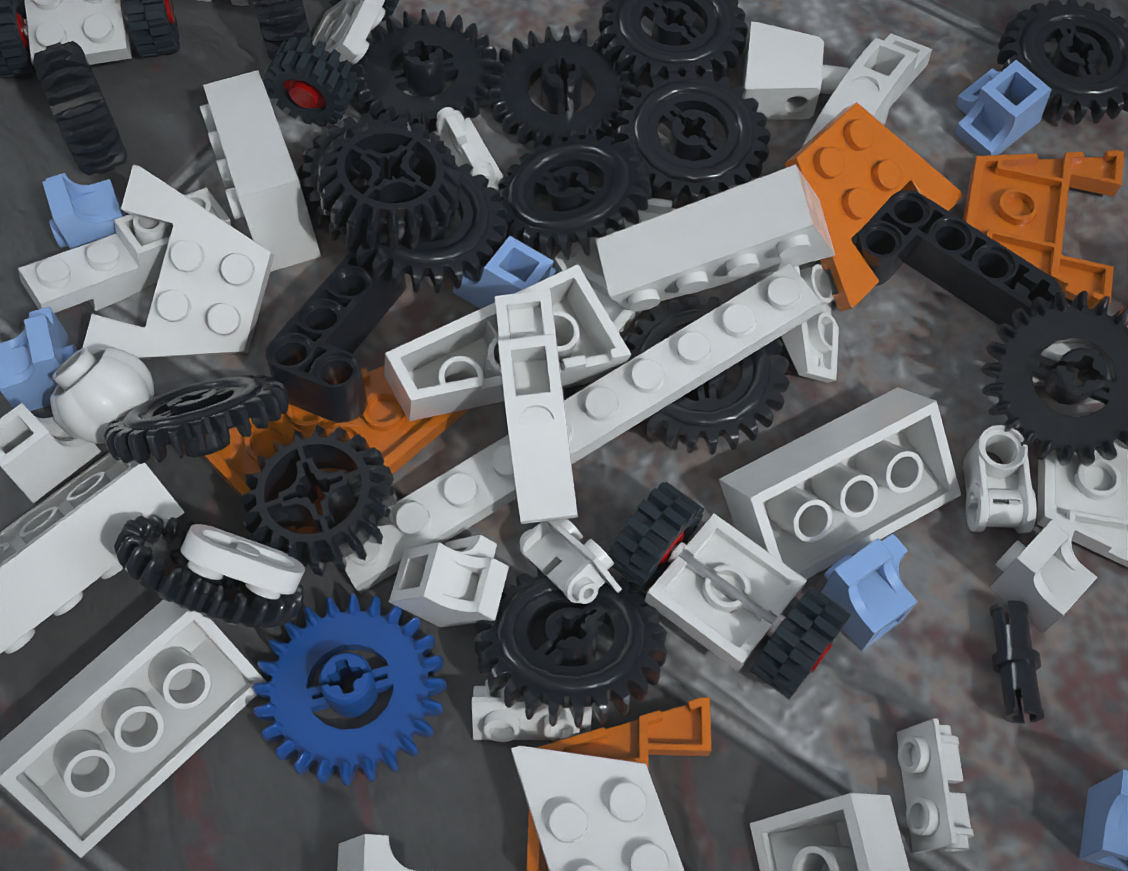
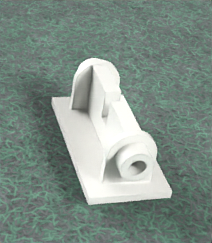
(466, 144)
(567, 562)
(502, 724)
(928, 763)

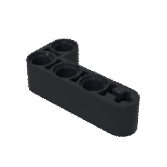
(952, 256)
(319, 341)

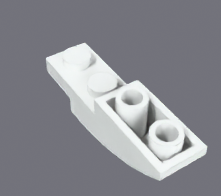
(876, 79)
(109, 266)
(535, 407)

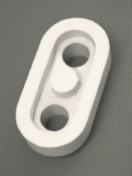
(221, 553)

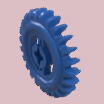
(294, 702)

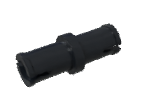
(1016, 662)

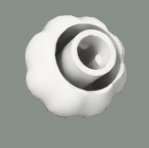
(97, 391)

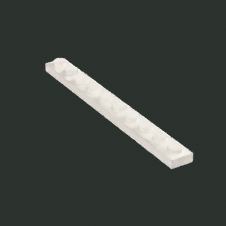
(594, 417)

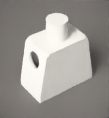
(787, 72)

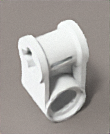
(999, 492)

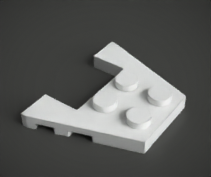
(206, 284)
(1090, 499)

